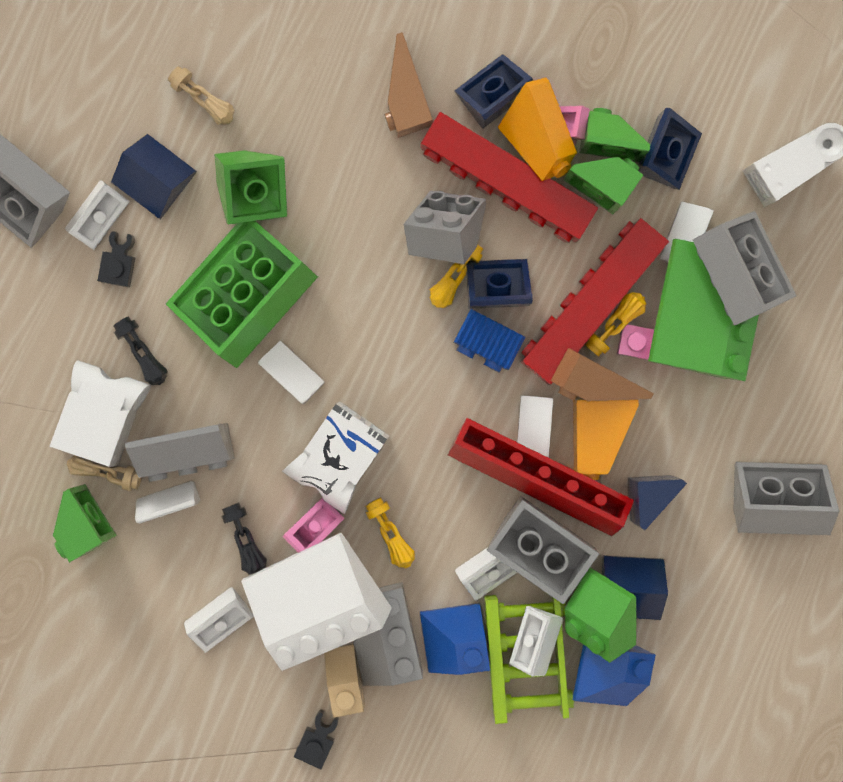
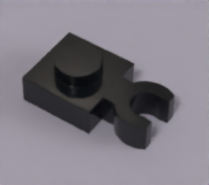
(117, 267)
(315, 743)

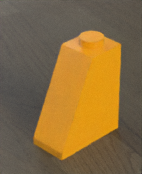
(539, 130)
(599, 433)

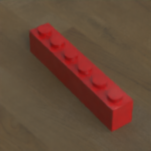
(508, 178)
(596, 298)
(540, 477)

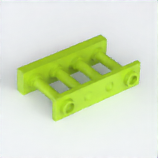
(502, 673)

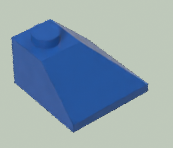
(455, 640)
(614, 681)

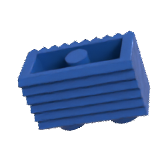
(488, 340)

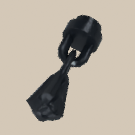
(152, 369)
(251, 557)

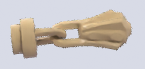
(219, 110)
(85, 467)

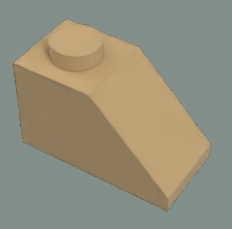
(344, 681)

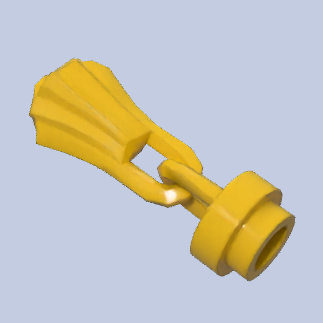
(444, 291)
(629, 308)
(400, 552)

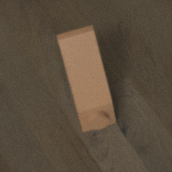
(406, 98)
(594, 382)

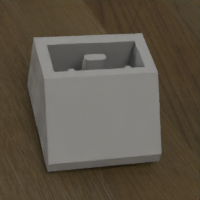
(445, 227)

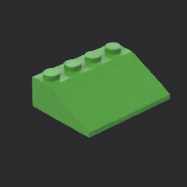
(241, 291)
(693, 325)

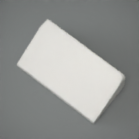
(97, 215)
(688, 224)
(291, 372)
(535, 423)
(166, 502)
(483, 574)
(217, 620)
(535, 641)

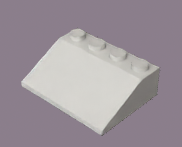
(315, 602)

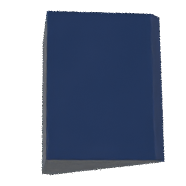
(492, 90)
(671, 149)
(152, 175)
(498, 284)
(651, 497)
(643, 579)

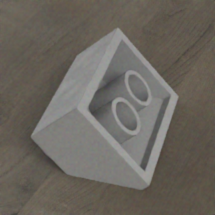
(27, 195)
(744, 267)
(181, 452)
(784, 498)
(542, 550)
(390, 653)

